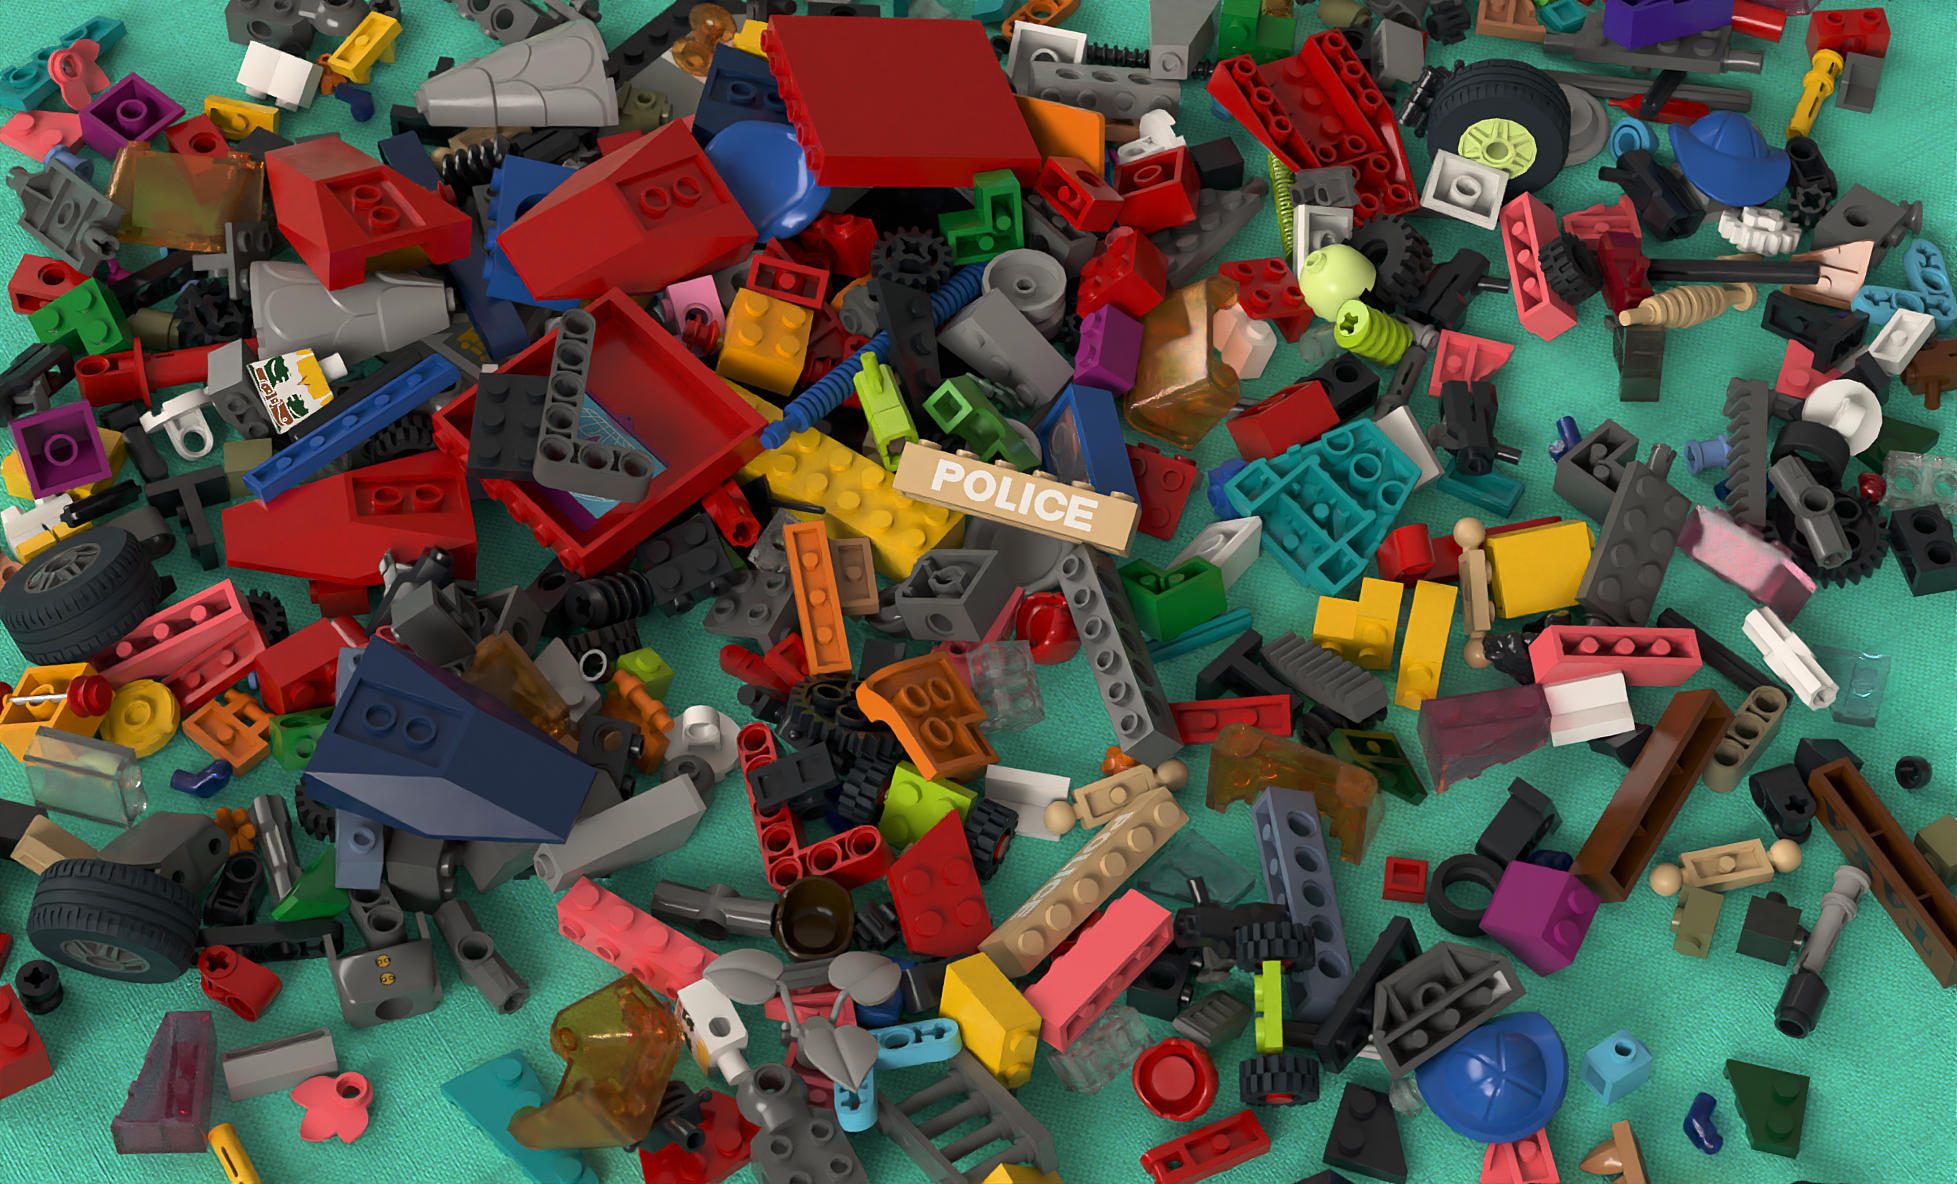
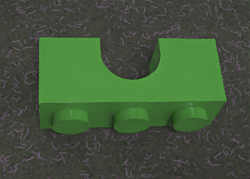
(965, 411)

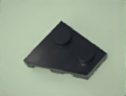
(1366, 1136)

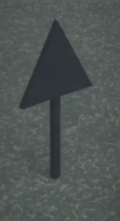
(760, 499)

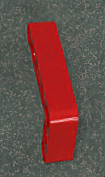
(1412, 555)
(784, 836)

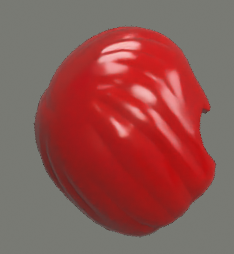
(1048, 627)
(1176, 1079)

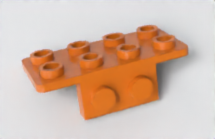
(1065, 131)

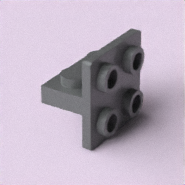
(244, 244)

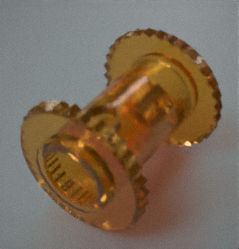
(696, 52)

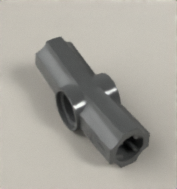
(1803, 495)
(715, 910)
(489, 974)

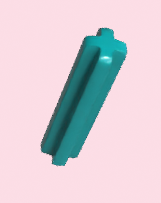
(1201, 635)

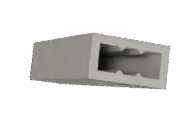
(1180, 35)
(623, 835)

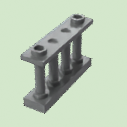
(986, 1098)

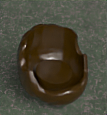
(814, 919)

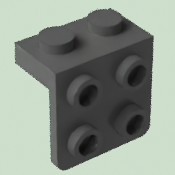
(757, 608)

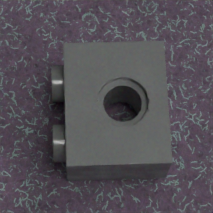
(1861, 217)
(235, 392)

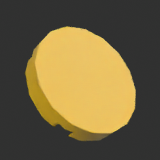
(141, 717)

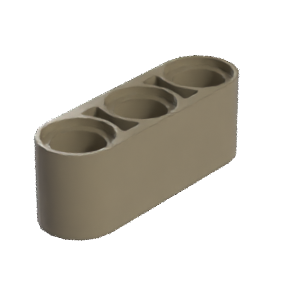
(1746, 739)

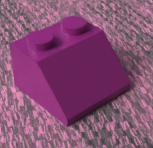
(127, 112)
(1108, 351)
(59, 448)
(1540, 915)

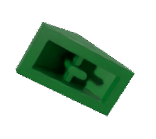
(314, 893)

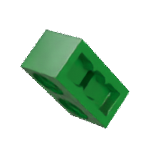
(297, 735)

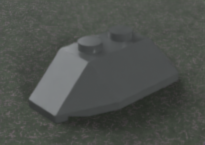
(496, 862)
(1438, 1002)

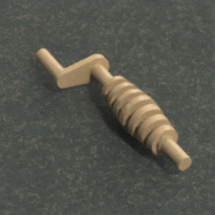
(1693, 304)

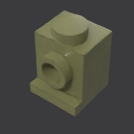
(642, 110)
(1695, 920)

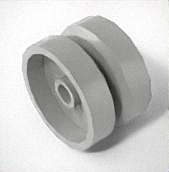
(1032, 284)

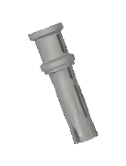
(1837, 910)

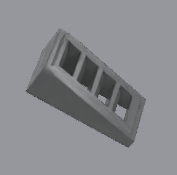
(1214, 1019)

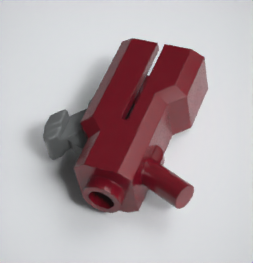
(1623, 274)

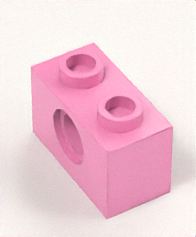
(688, 298)

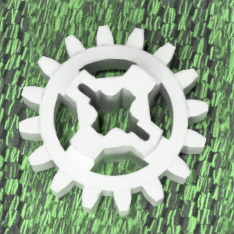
(1759, 230)

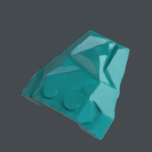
(1327, 503)

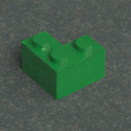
(1247, 31)
(992, 225)
(85, 319)
(1174, 598)

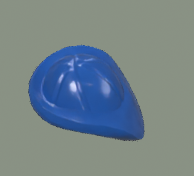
(1729, 159)
(768, 177)
(1498, 1079)

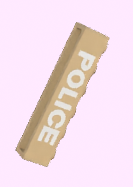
(1017, 498)
(1084, 882)

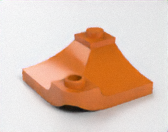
(931, 716)

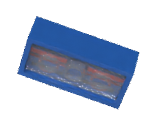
(1086, 443)

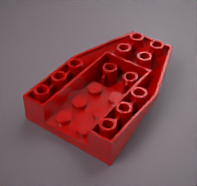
(1323, 114)
(349, 206)
(631, 223)
(349, 520)

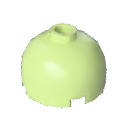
(1334, 277)

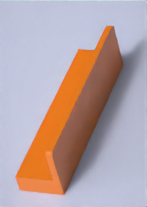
(817, 599)

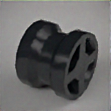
(49, 989)

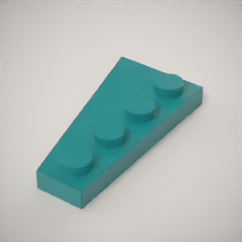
(31, 84)
(489, 1101)

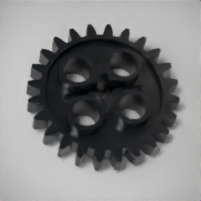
(1860, 523)
(832, 713)

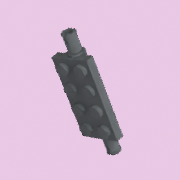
(1696, 52)
(68, 214)
(1217, 221)
(1634, 544)

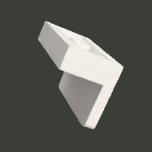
(1901, 340)
(1407, 435)
(1588, 707)
(1027, 795)

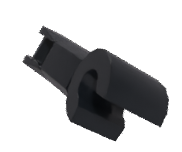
(137, 443)

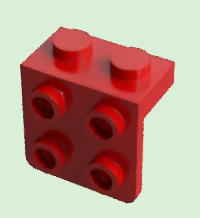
(1272, 293)
(1162, 488)

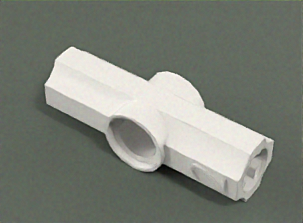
(1790, 658)

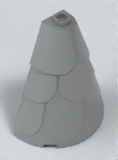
(529, 83)
(357, 322)

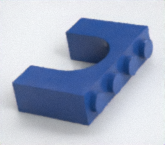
(518, 188)

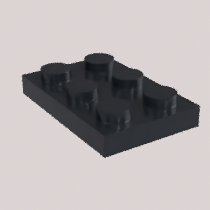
(506, 426)

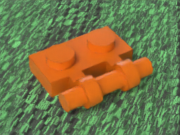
(635, 705)
(225, 736)

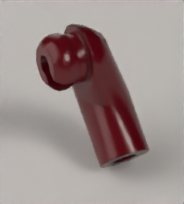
(1872, 485)

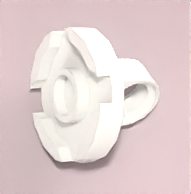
(1154, 137)
(1848, 410)
(181, 417)
(707, 735)

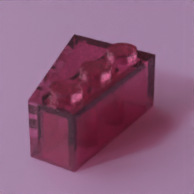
(1745, 560)
(1481, 729)
(173, 1093)

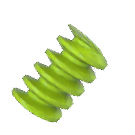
(1371, 333)

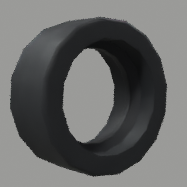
(1818, 440)
(1455, 869)

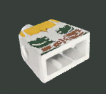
(295, 385)
(713, 1031)

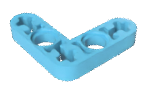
(1940, 303)
(925, 1042)

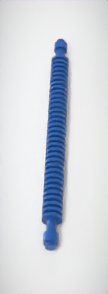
(839, 383)

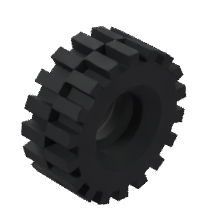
(1404, 265)

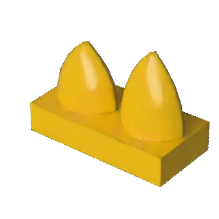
(368, 42)
(240, 117)

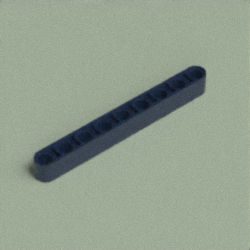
(491, 317)

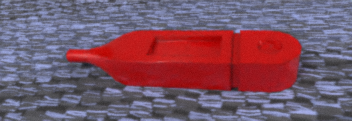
(1672, 111)
(751, 669)

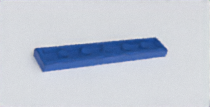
(351, 427)

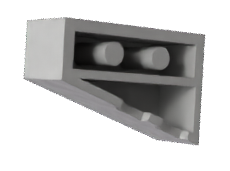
(1006, 349)

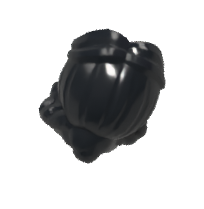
(1511, 652)

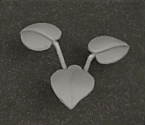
(840, 1053)

